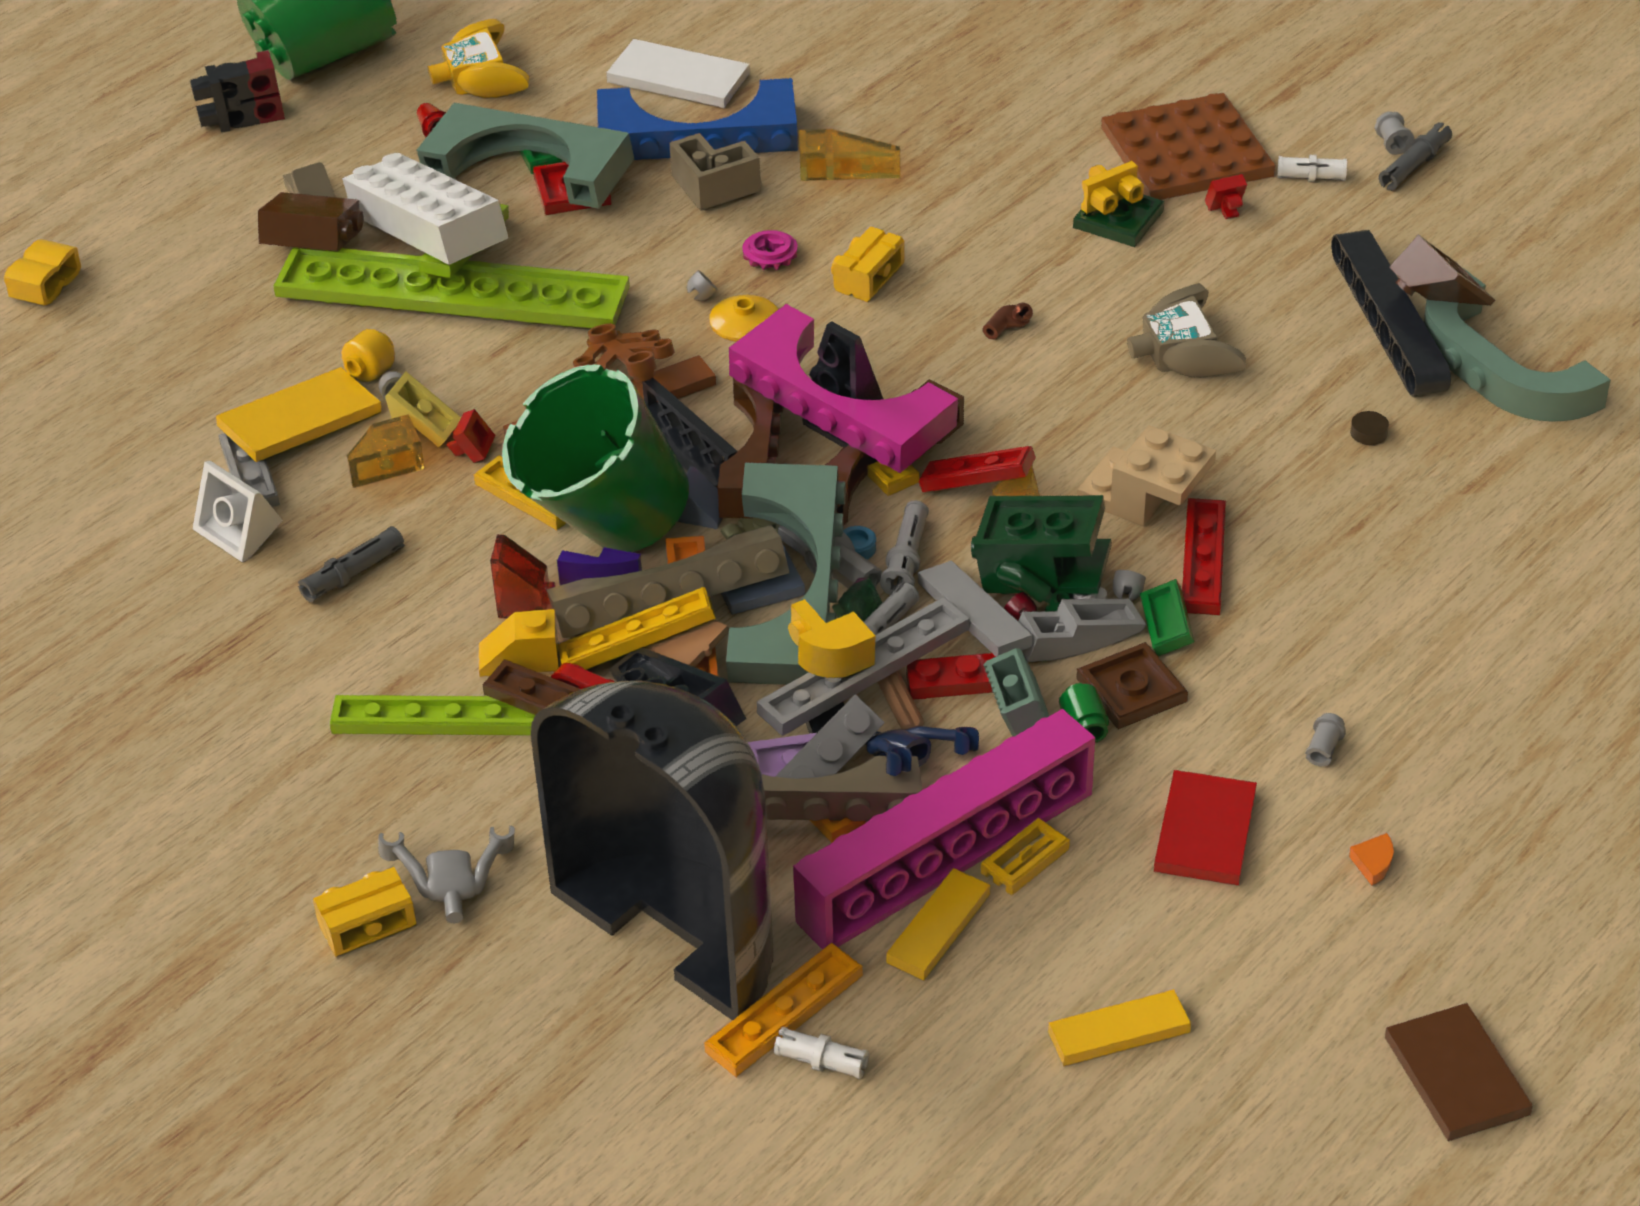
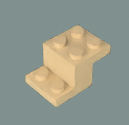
(1148, 473)

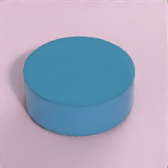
(863, 540)

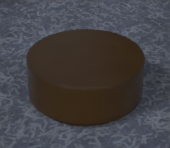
(1369, 427)

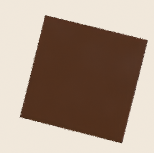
(1133, 685)

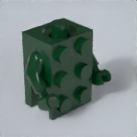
(1042, 546)

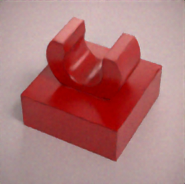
(1226, 195)
(472, 437)

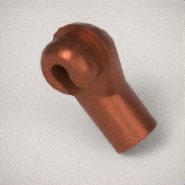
(1007, 318)

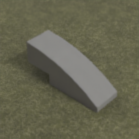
(1079, 627)

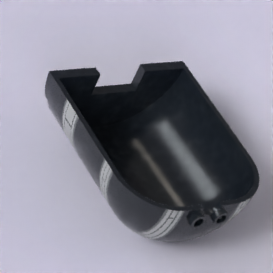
(661, 814)

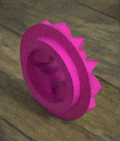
(780, 243)

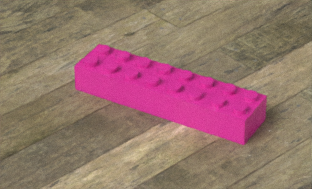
(942, 828)

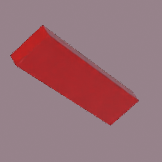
(1203, 556)

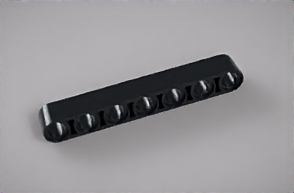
(1390, 313)

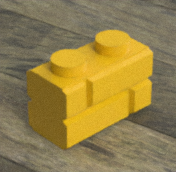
(868, 263)
(364, 911)

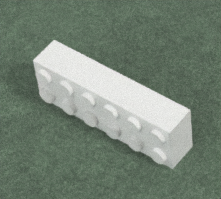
(426, 208)

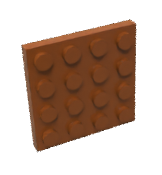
(1187, 145)

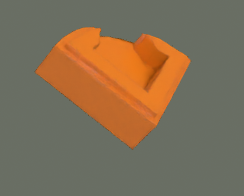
(1373, 857)

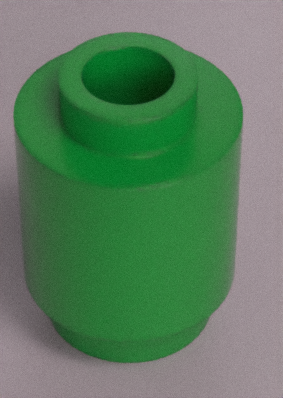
(1086, 708)

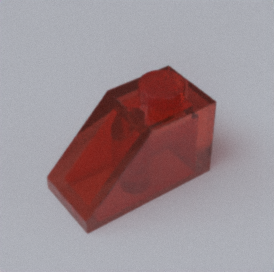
(518, 579)

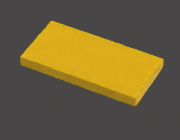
(298, 414)

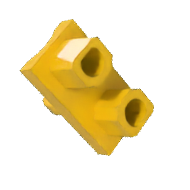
(1106, 188)

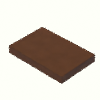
(1458, 1071)

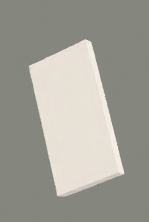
(678, 73)

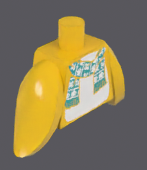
(476, 64)

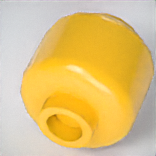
(368, 355)

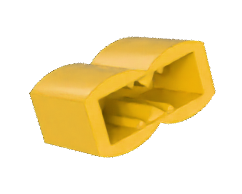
(42, 272)

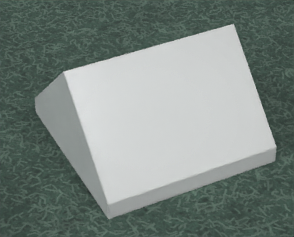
(232, 513)

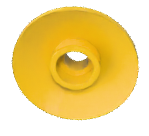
(739, 315)

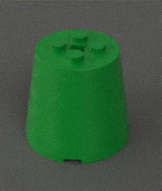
(315, 32)
(597, 459)

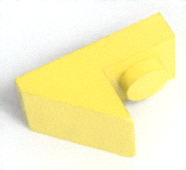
(425, 410)

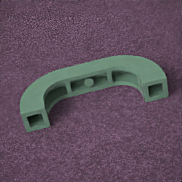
(1504, 382)

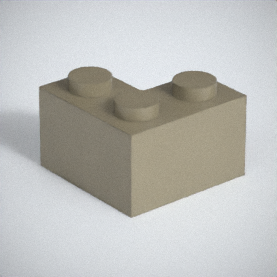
(714, 175)

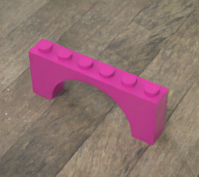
(887, 429)

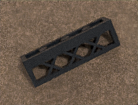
(686, 433)

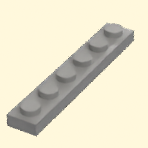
(894, 649)

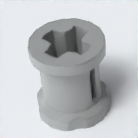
(1396, 137)

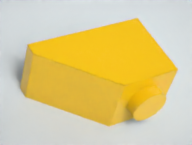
(524, 639)

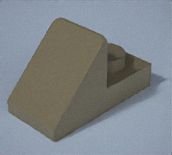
(309, 181)

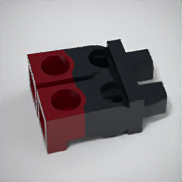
(241, 94)

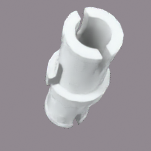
(1312, 168)
(821, 1052)

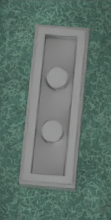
(247, 470)

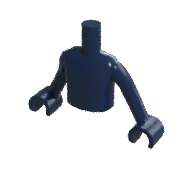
(902, 744)

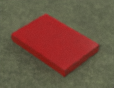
(1205, 827)

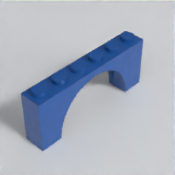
(764, 124)

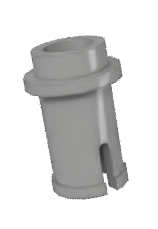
(1328, 731)

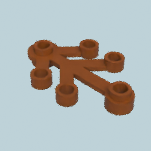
(632, 349)

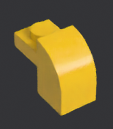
(832, 647)

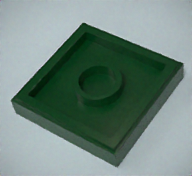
(1125, 224)

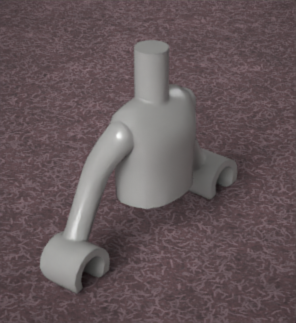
(449, 871)

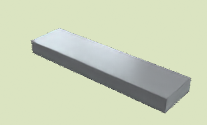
(988, 619)

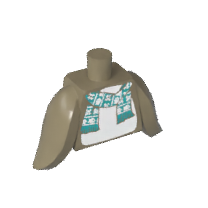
(1183, 339)

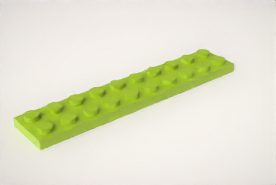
(474, 290)

